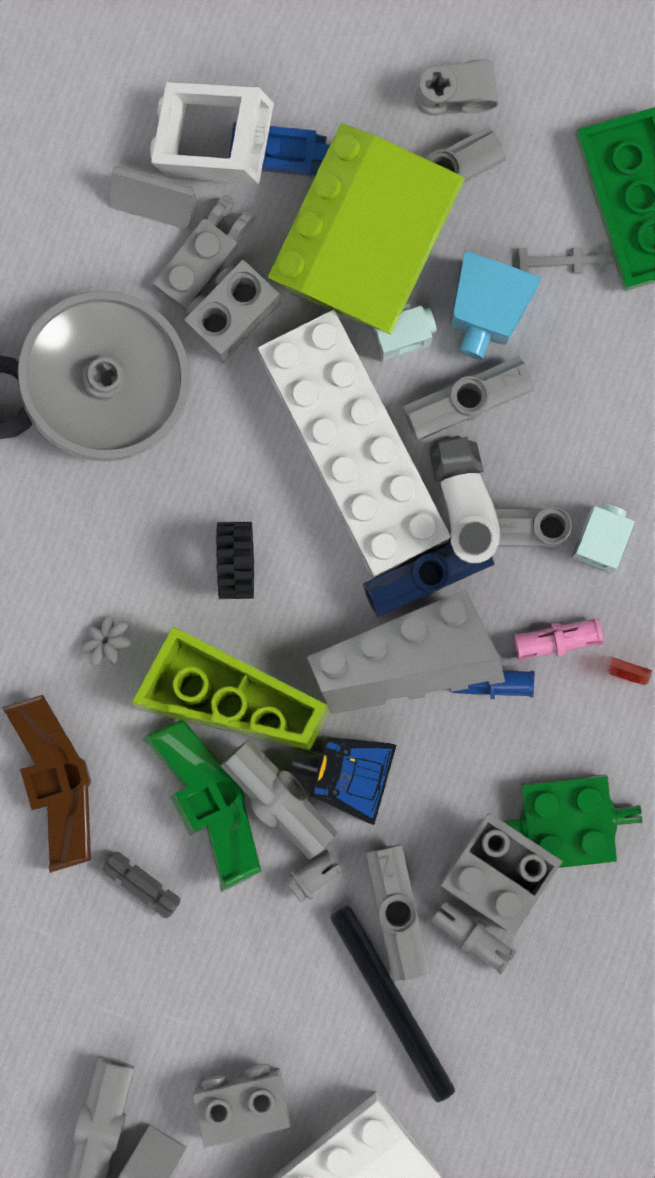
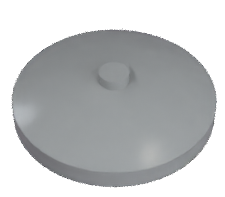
(103, 376)

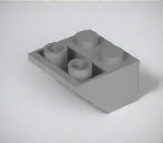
(500, 873)

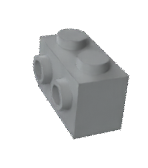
(241, 1105)

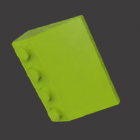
(366, 228)

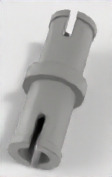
(473, 937)

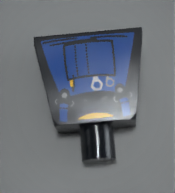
(348, 774)

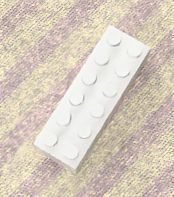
(353, 444)

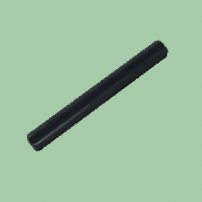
(392, 1004)

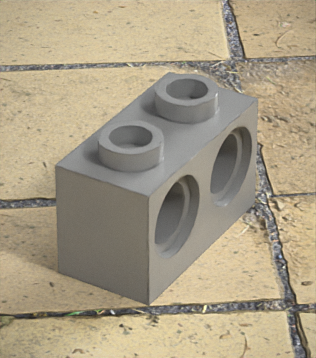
(241, 317)

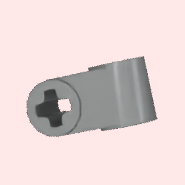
(464, 86)

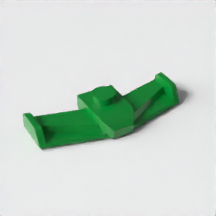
(208, 802)

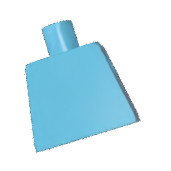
(490, 302)

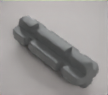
(141, 884)

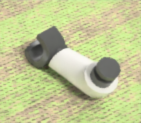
(469, 505)

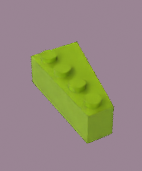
(221, 692)

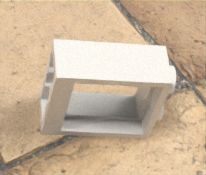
(248, 142)

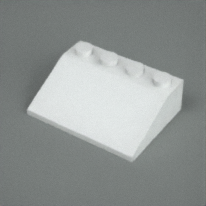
(363, 1145)

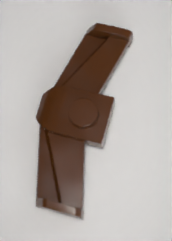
(55, 781)

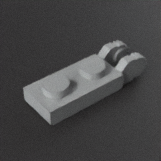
(202, 255)

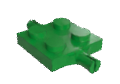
(573, 819)

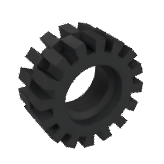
(235, 560)

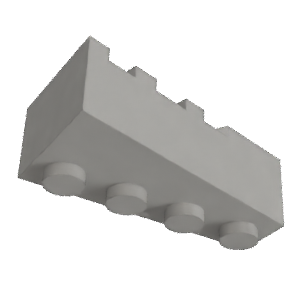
(408, 657)

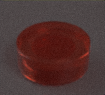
(629, 671)

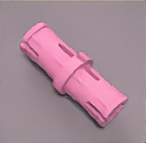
(558, 639)

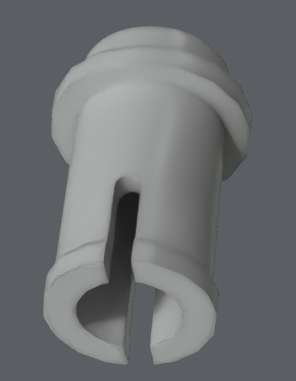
(313, 876)

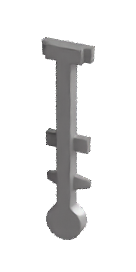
(576, 260)

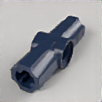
(405, 586)

